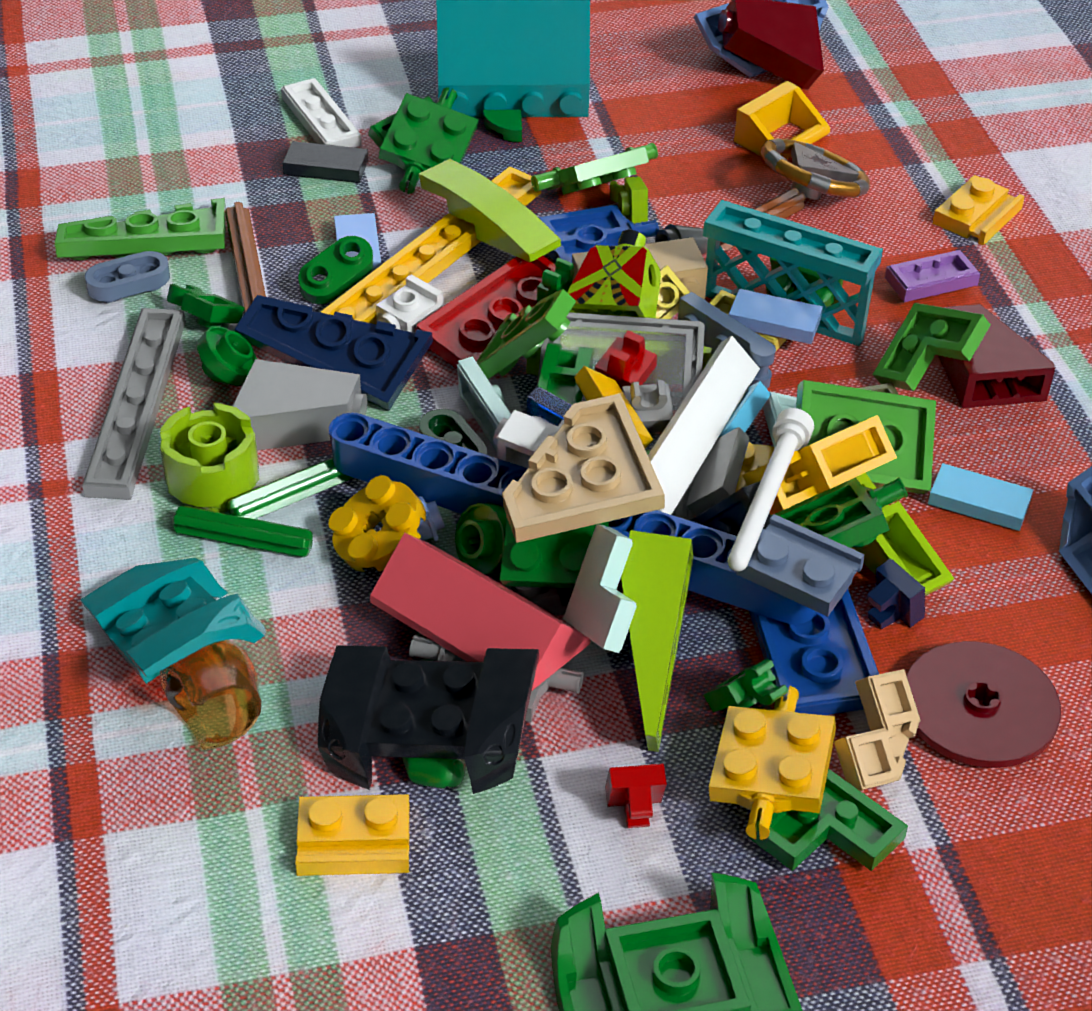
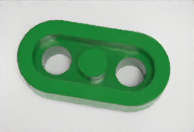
(339, 269)

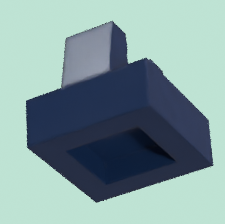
(896, 597)

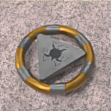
(815, 169)

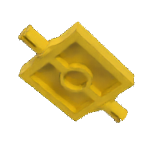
(772, 761)

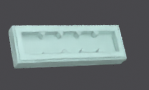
(481, 397)

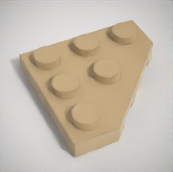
(584, 474)

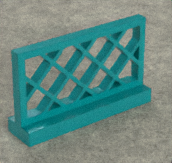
(793, 246)

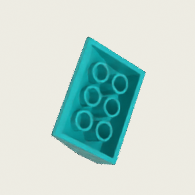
(515, 56)

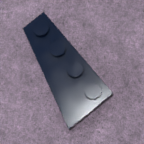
(337, 343)

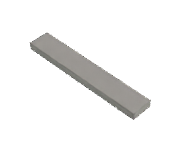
(134, 405)

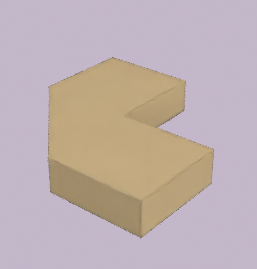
(893, 718)

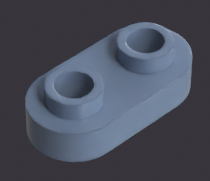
(127, 276)

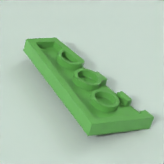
(144, 231)

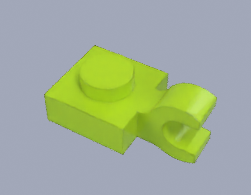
(631, 198)

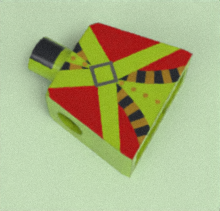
(618, 279)

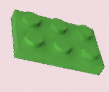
(906, 421)

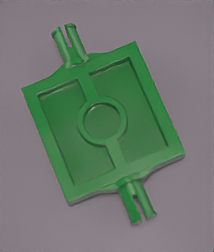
(426, 136)
(847, 512)

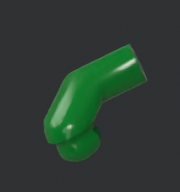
(434, 771)

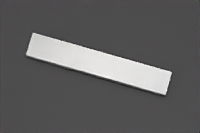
(701, 419)

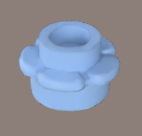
(432, 522)

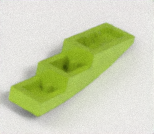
(494, 212)

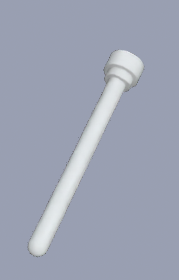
(791, 433)

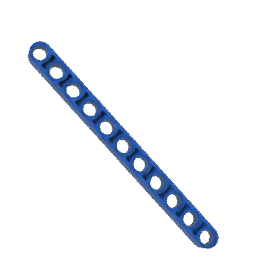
(464, 477)

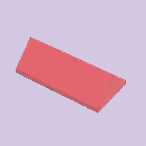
(469, 610)

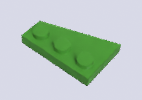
(526, 333)

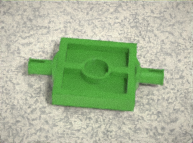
(595, 171)

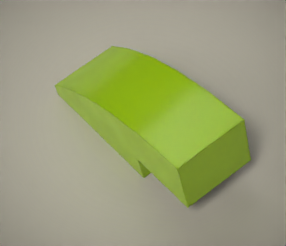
(905, 546)

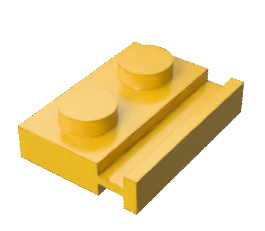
(978, 209)
(353, 835)

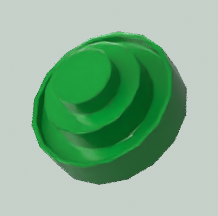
(225, 355)
(481, 537)

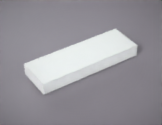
(320, 114)

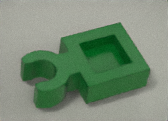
(208, 308)

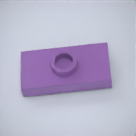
(932, 275)

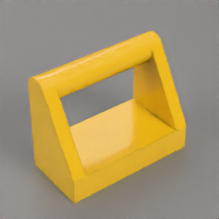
(773, 110)

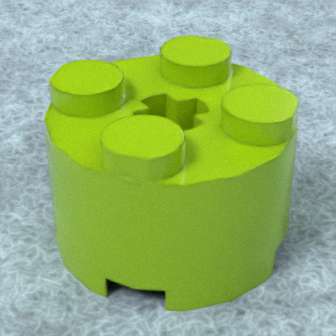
(209, 456)

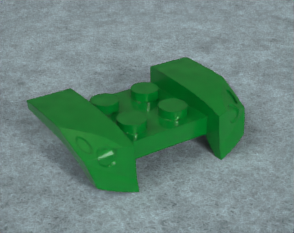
(674, 963)

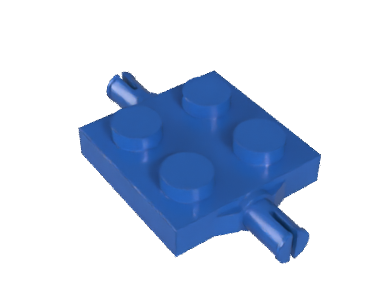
(592, 227)

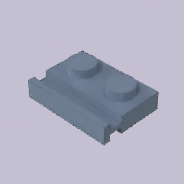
(802, 565)

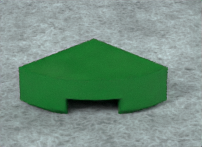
(504, 122)

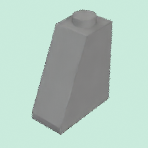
(296, 402)

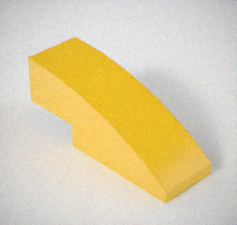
(830, 463)

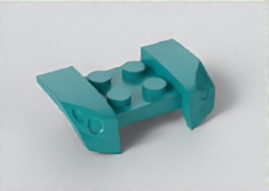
(167, 613)

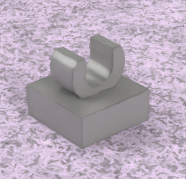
(651, 404)

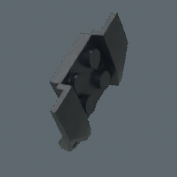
(425, 711)

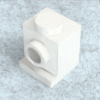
(410, 304)
(521, 436)

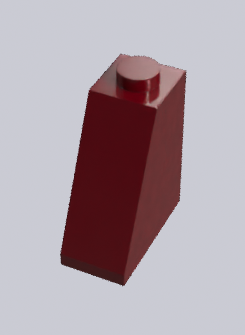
(775, 37)
(1002, 368)

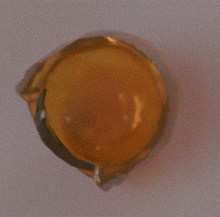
(214, 693)

